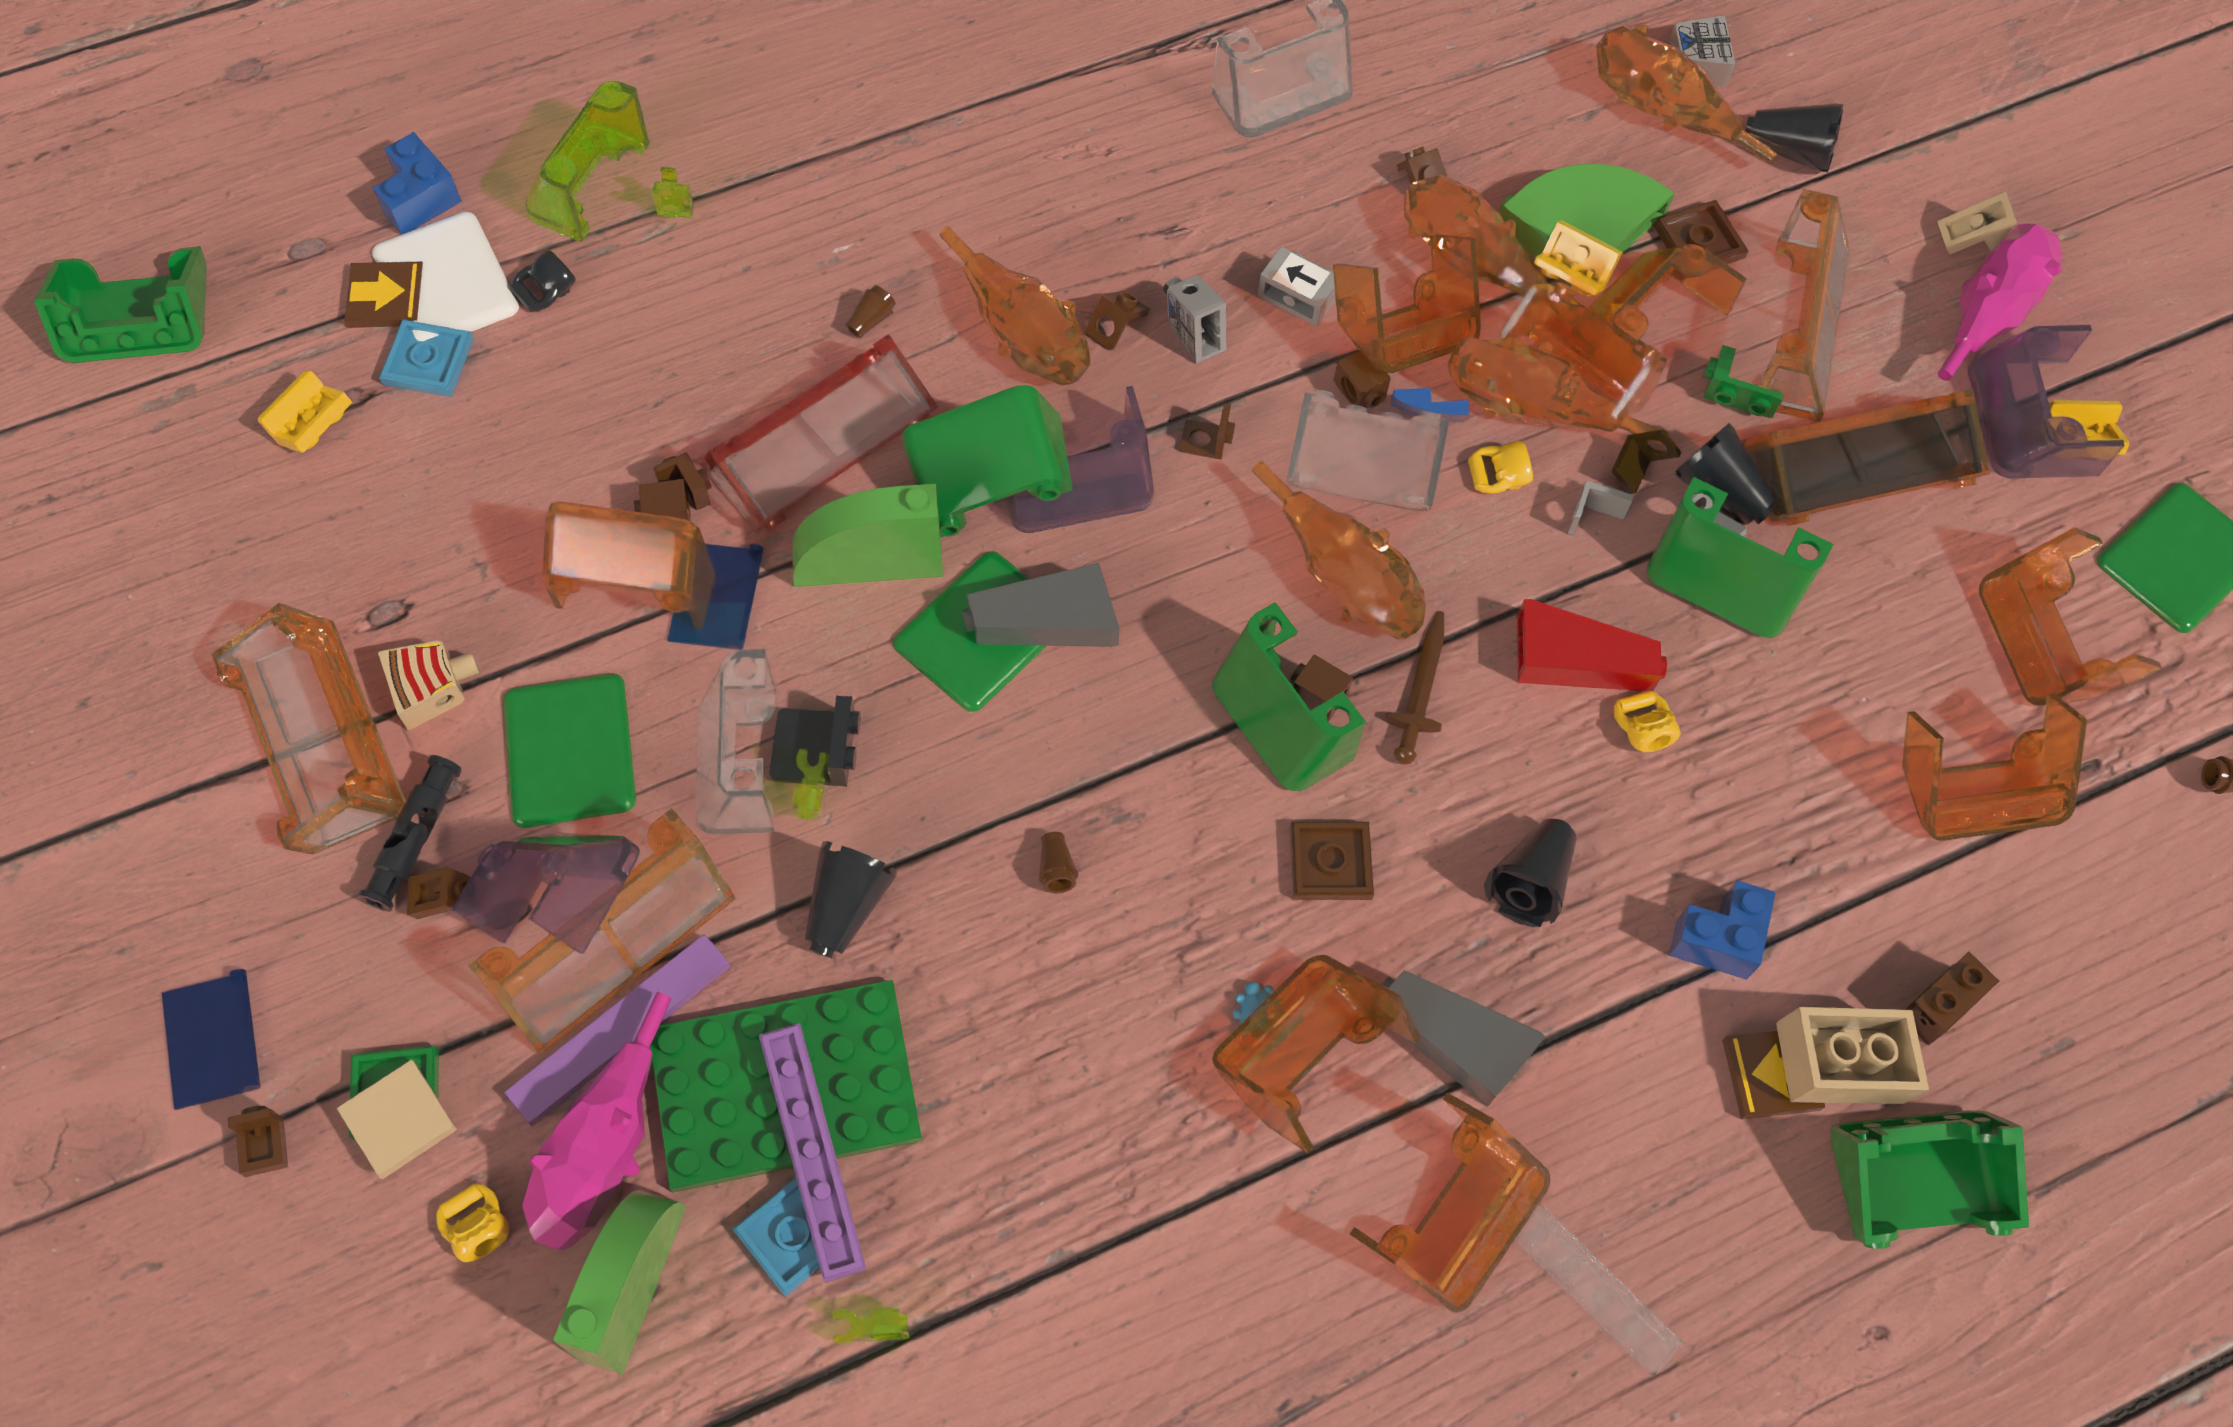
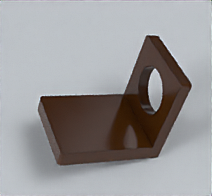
(1120, 308)
(1218, 434)

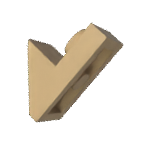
(1982, 222)

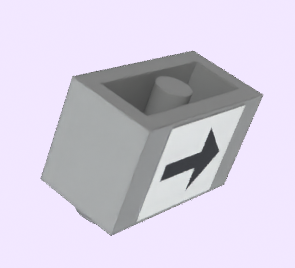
(1298, 286)

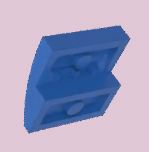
(1419, 399)

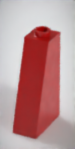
(1583, 652)

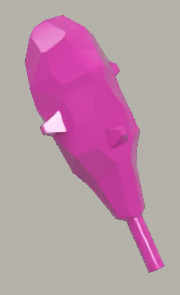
(2004, 290)
(592, 1145)

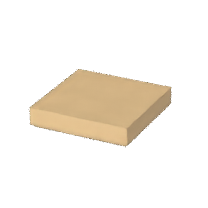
(396, 1119)

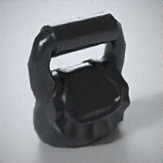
(549, 275)

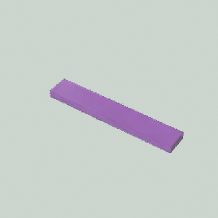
(601, 1040)
(812, 1153)

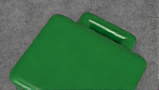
(2175, 557)
(949, 654)
(568, 750)

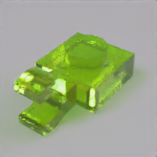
(670, 197)
(809, 794)
(883, 1326)

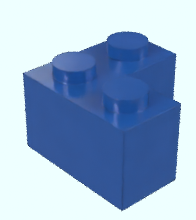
(419, 187)
(1728, 939)

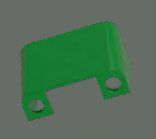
(1730, 571)
(1286, 734)

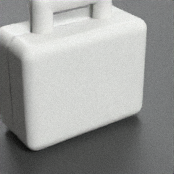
(459, 274)

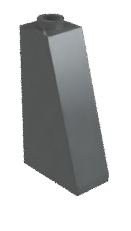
(1045, 611)
(1464, 1037)

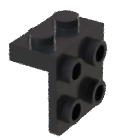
(818, 733)

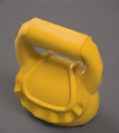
(1510, 464)
(1650, 730)
(479, 1231)

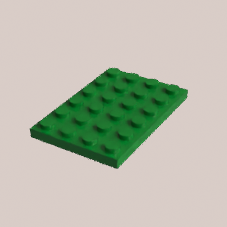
(720, 1099)

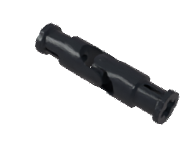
(408, 837)

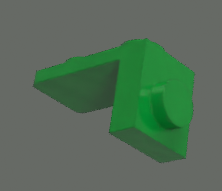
(1735, 392)

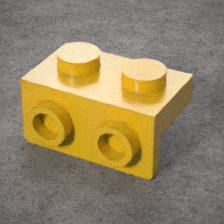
(1578, 259)
(303, 412)
(2096, 417)

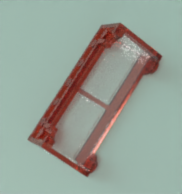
(819, 435)

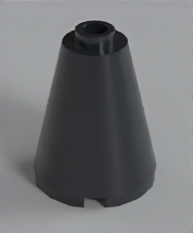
(1799, 132)
(1729, 467)
(1534, 875)
(843, 897)

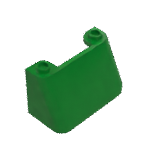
(124, 317)
(989, 453)
(1931, 1174)

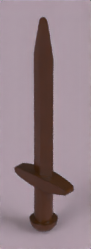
(1414, 719)

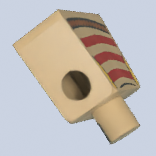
(425, 680)

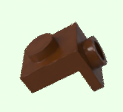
(1422, 164)
(695, 480)
(259, 1140)

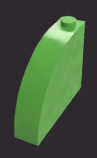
(1595, 198)
(870, 538)
(619, 1281)

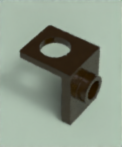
(1638, 454)

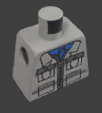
(1708, 45)
(1197, 316)

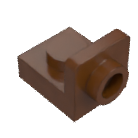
(434, 892)

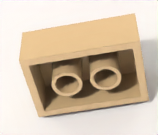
(1851, 1055)

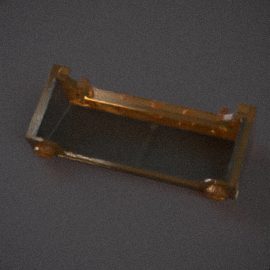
(1871, 455)

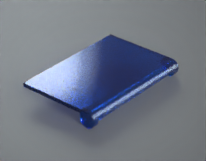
(730, 600)
(211, 1040)

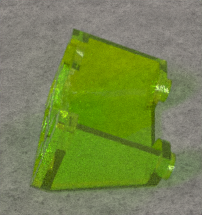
(604, 127)

